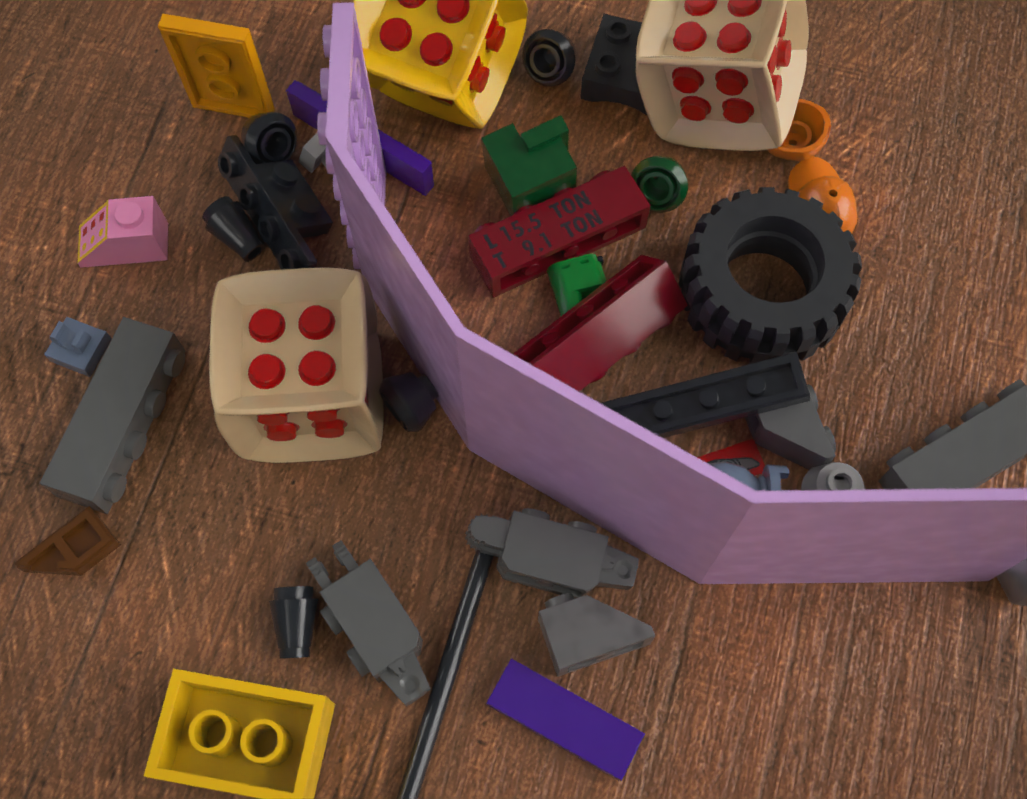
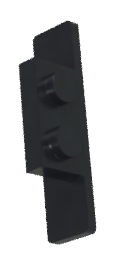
(277, 203)

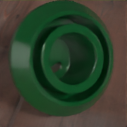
(661, 182)

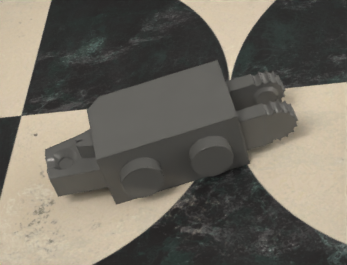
(375, 624)

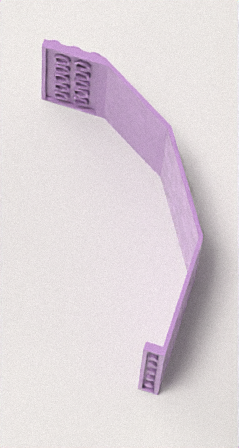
(608, 464)

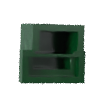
(529, 166)

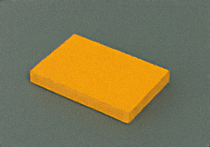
(217, 65)

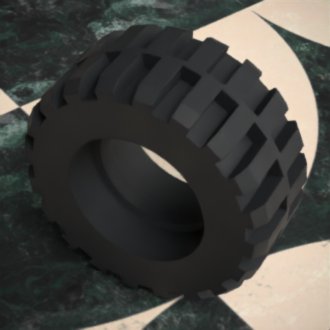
(785, 229)

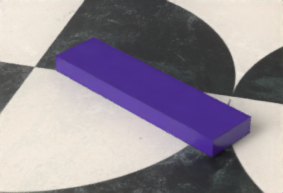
(398, 159)

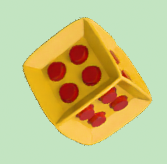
(442, 53)

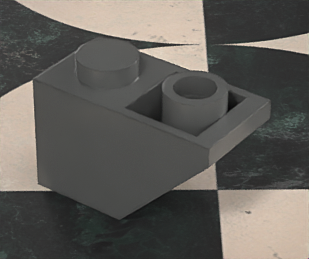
(795, 433)

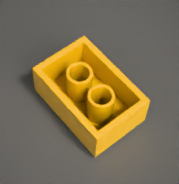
(240, 737)

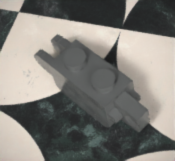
(551, 553)

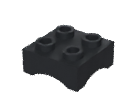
(612, 64)

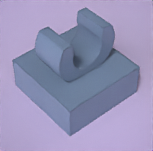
(77, 346)

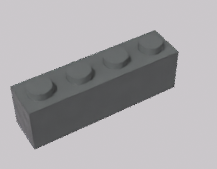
(115, 416)
(970, 453)

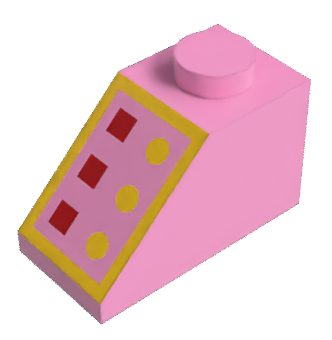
(124, 233)

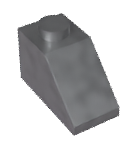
(588, 632)

